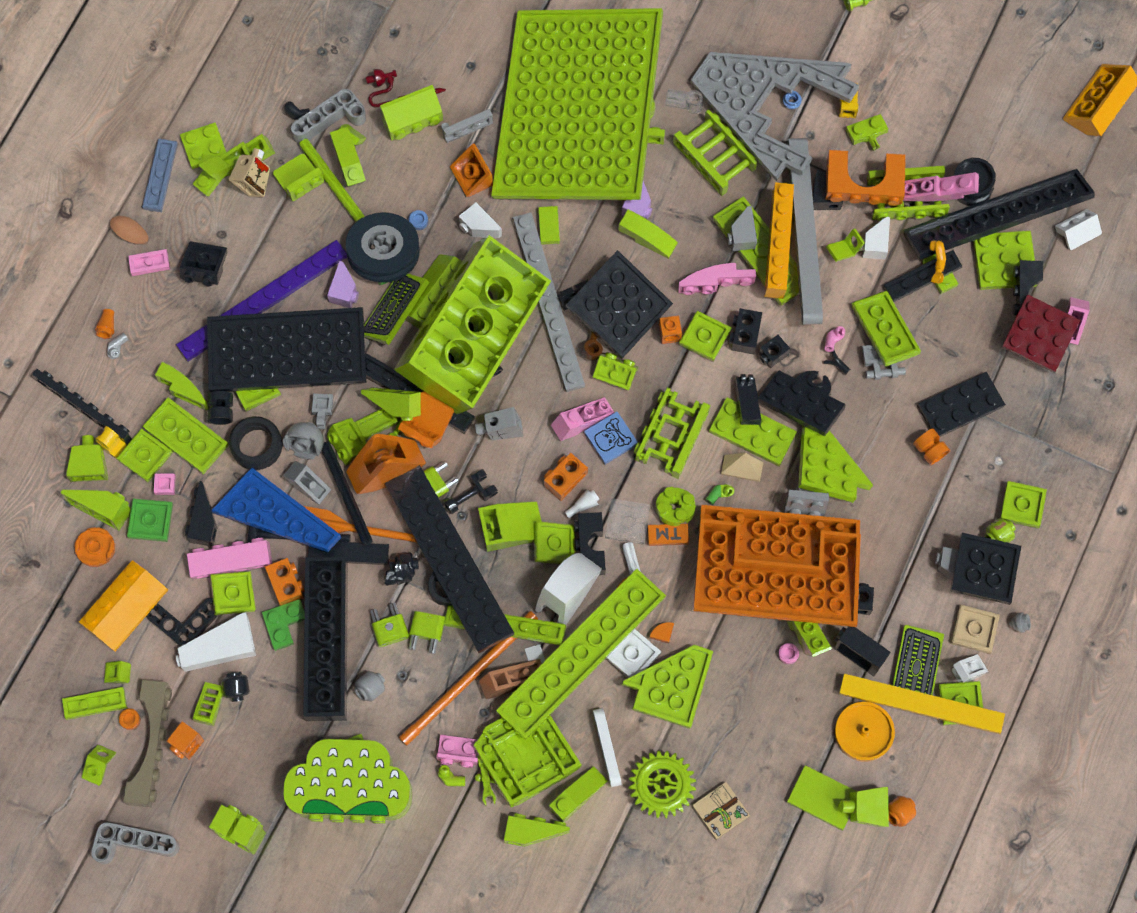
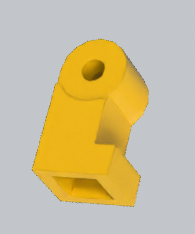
(852, 106)
(110, 442)

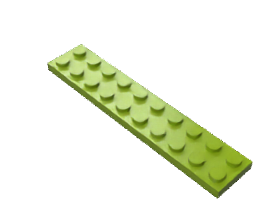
(580, 654)

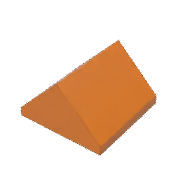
(472, 172)

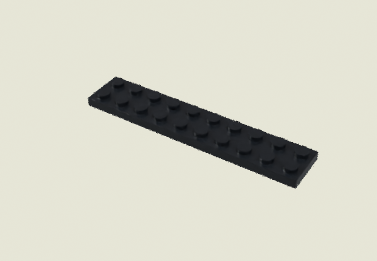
(1000, 213)
(449, 559)

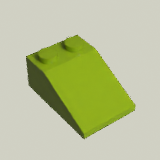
(101, 505)

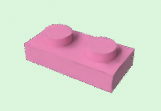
(149, 262)

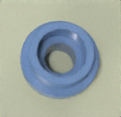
(795, 96)

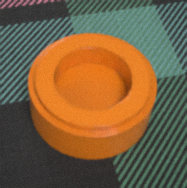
(129, 719)

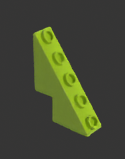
(810, 637)

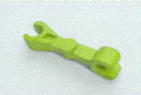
(486, 783)

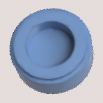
(418, 219)

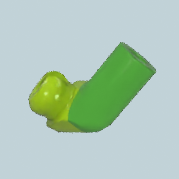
(718, 492)

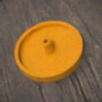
(864, 731)

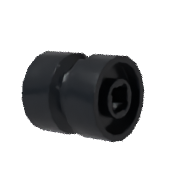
(220, 407)

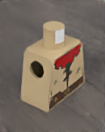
(251, 174)

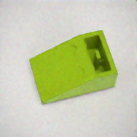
(508, 524)

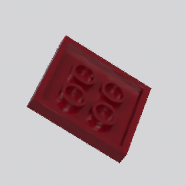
(1040, 333)

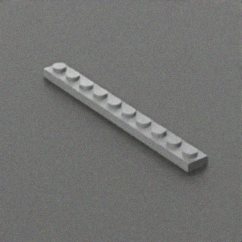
(550, 305)

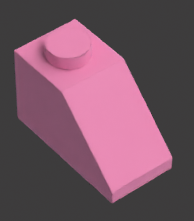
(1080, 310)

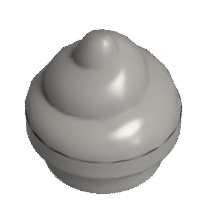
(1020, 622)

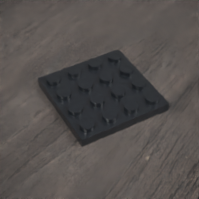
(619, 304)

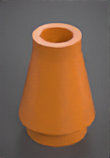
(105, 325)

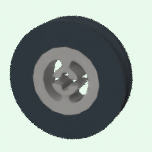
(382, 262)

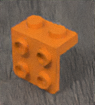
(431, 424)

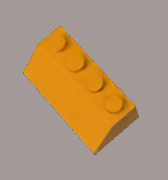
(1102, 99)
(123, 606)

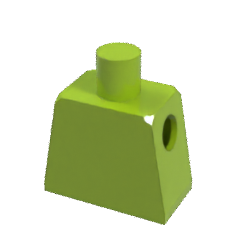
(87, 462)
(868, 807)

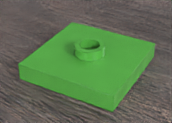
(150, 520)

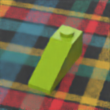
(347, 157)
(396, 402)
(577, 794)

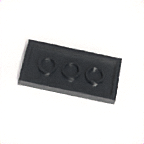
(961, 404)

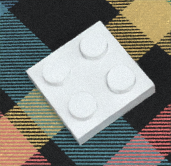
(634, 654)

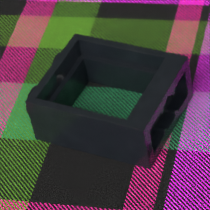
(861, 649)

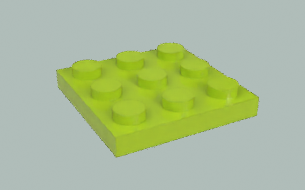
(998, 255)

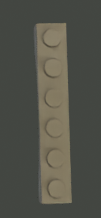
(141, 788)

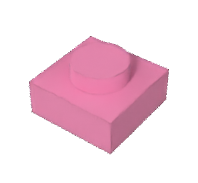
(164, 484)

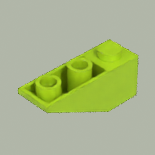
(529, 832)

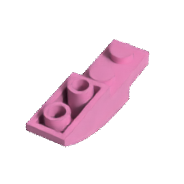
(941, 189)
(709, 279)

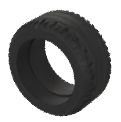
(251, 424)

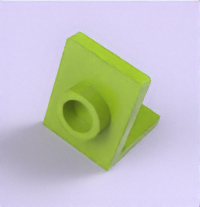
(845, 248)
(96, 765)

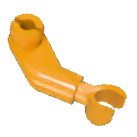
(938, 246)

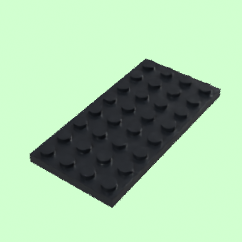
(286, 349)

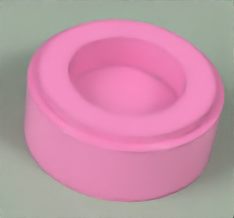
(788, 653)

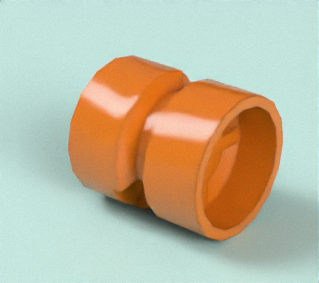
(931, 446)

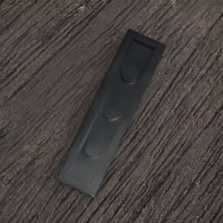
(920, 277)
(355, 553)

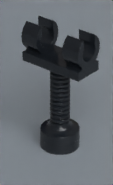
(452, 504)

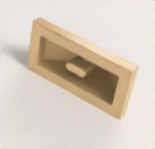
(742, 466)

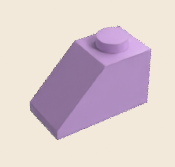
(640, 207)
(343, 289)

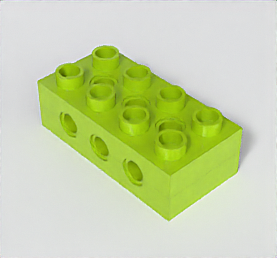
(496, 325)

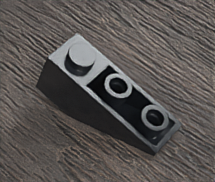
(203, 524)

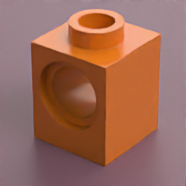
(670, 329)

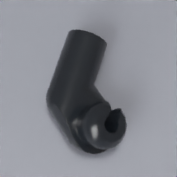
(294, 112)

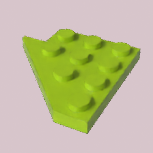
(828, 467)
(672, 686)

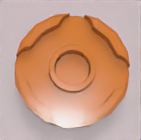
(95, 547)

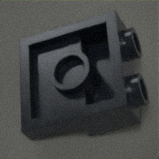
(203, 263)

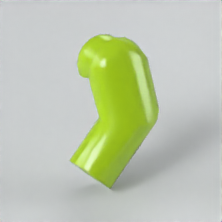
(448, 777)

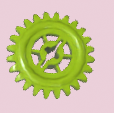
(682, 785)

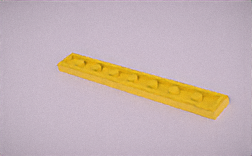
(922, 704)

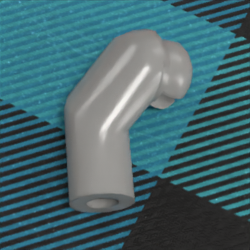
(115, 345)

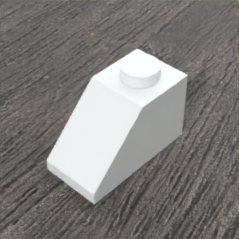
(479, 223)
(877, 241)

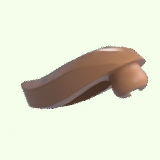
(129, 230)

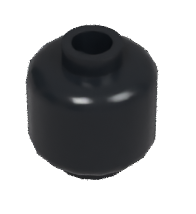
(235, 686)

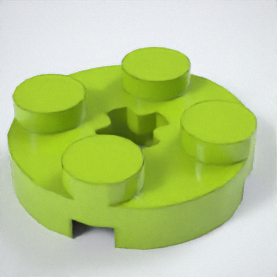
(675, 496)

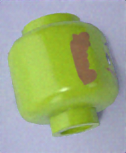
(1001, 530)

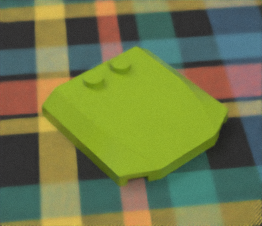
(525, 766)

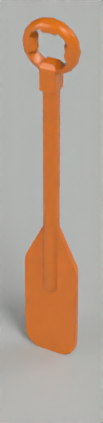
(341, 525)

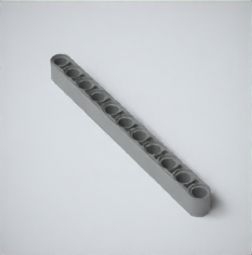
(805, 241)

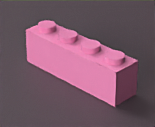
(229, 559)

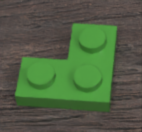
(279, 619)

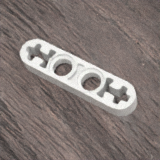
(607, 748)

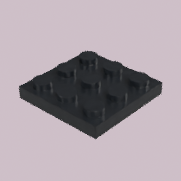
(986, 568)

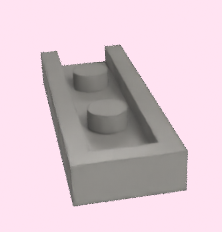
(467, 126)

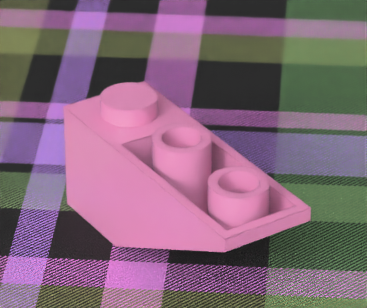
(581, 418)

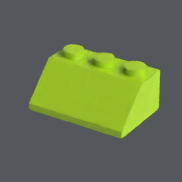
(411, 113)

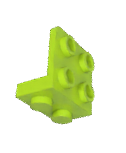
(298, 177)

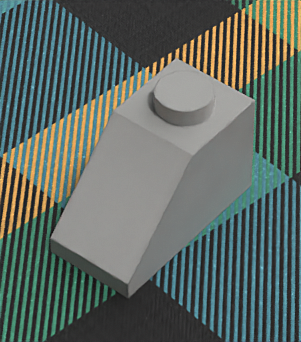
(743, 232)
(307, 482)

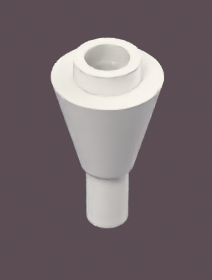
(586, 501)

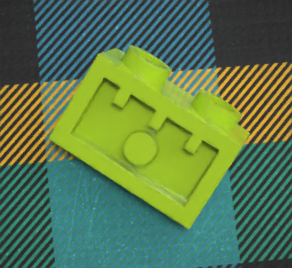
(615, 371)
(346, 440)

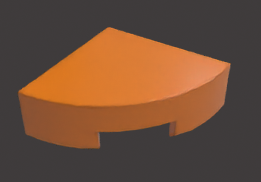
(662, 632)

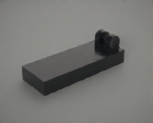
(747, 400)

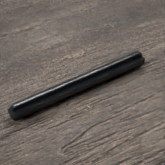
(346, 494)

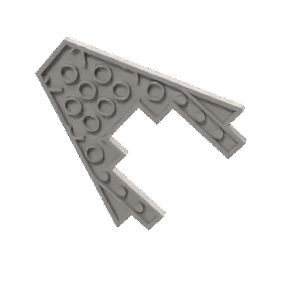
(740, 85)

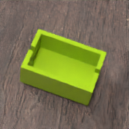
(235, 827)

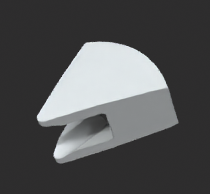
(568, 586)

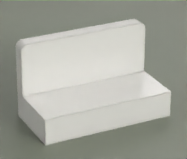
(1079, 228)

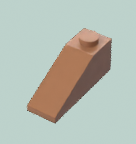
(507, 679)

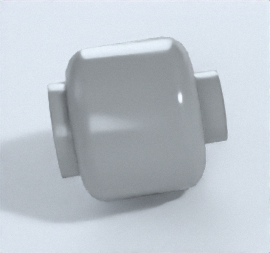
(369, 686)

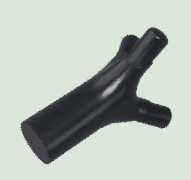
(836, 361)

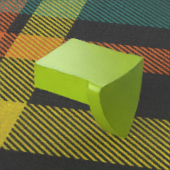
(356, 136)

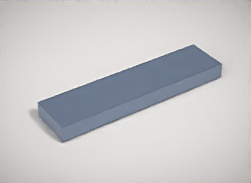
(160, 175)

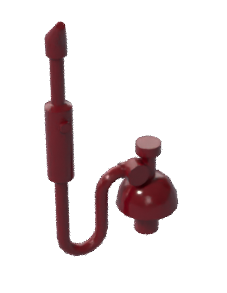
(380, 78)

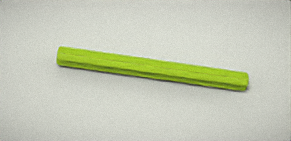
(331, 180)

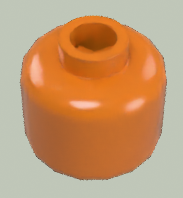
(901, 811)

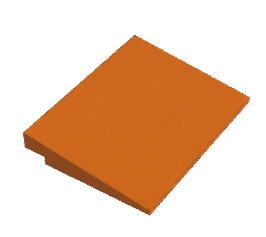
(778, 565)

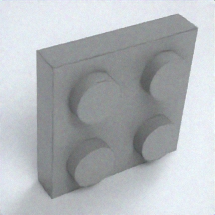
(806, 503)

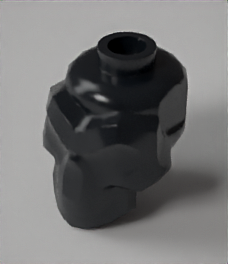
(401, 569)

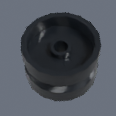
(986, 179)

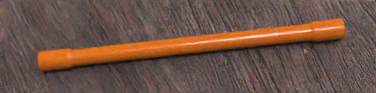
(415, 729)

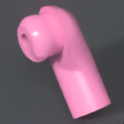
(833, 337)

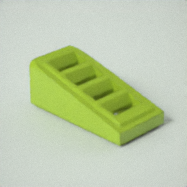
(197, 717)

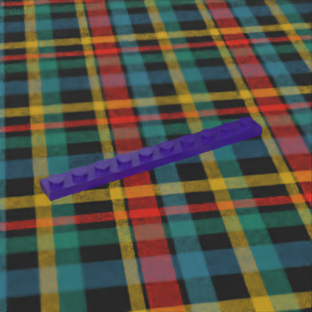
(271, 293)

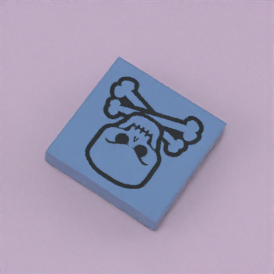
(611, 438)

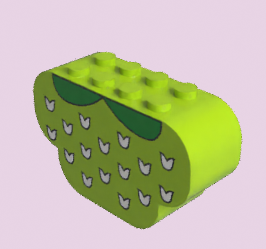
(348, 782)

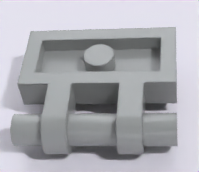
(872, 359)

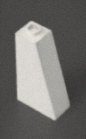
(220, 645)

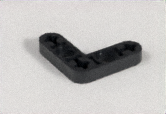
(180, 628)

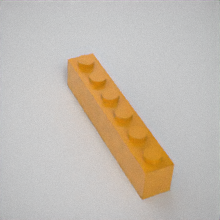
(779, 240)

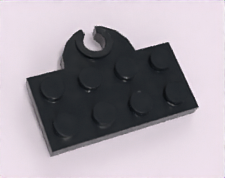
(803, 400)

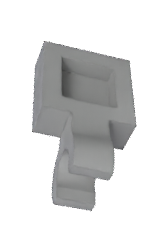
(322, 406)

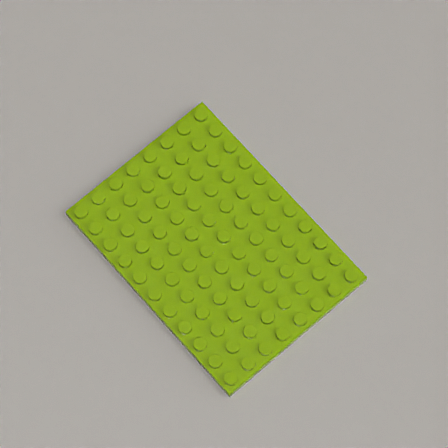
(578, 104)

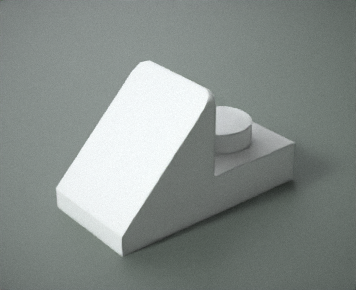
(969, 669)

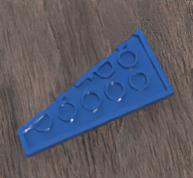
(268, 508)

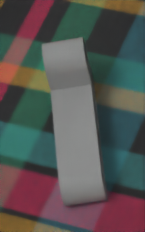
(300, 127)
(136, 843)

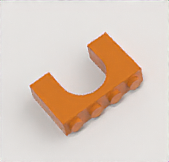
(841, 187)

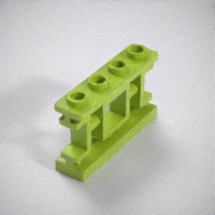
(686, 438)

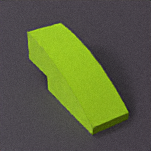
(260, 142)
(647, 234)
(180, 386)

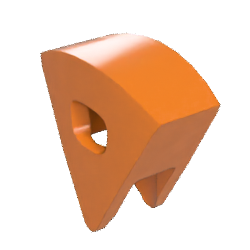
(372, 470)

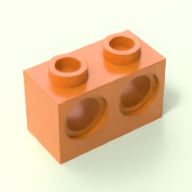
(569, 479)
(280, 584)
(185, 741)

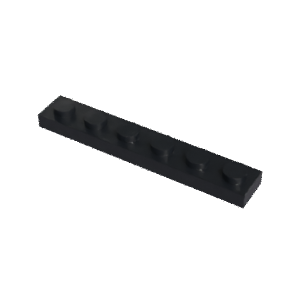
(77, 402)

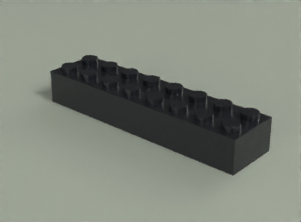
(325, 639)

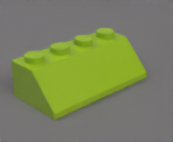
(439, 276)

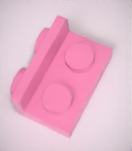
(457, 750)

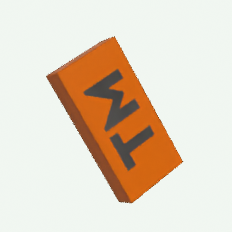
(668, 535)

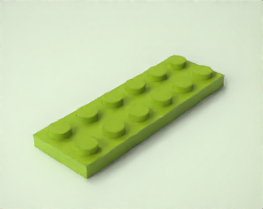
(757, 257)

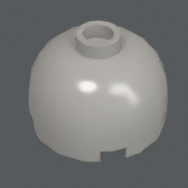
(304, 440)

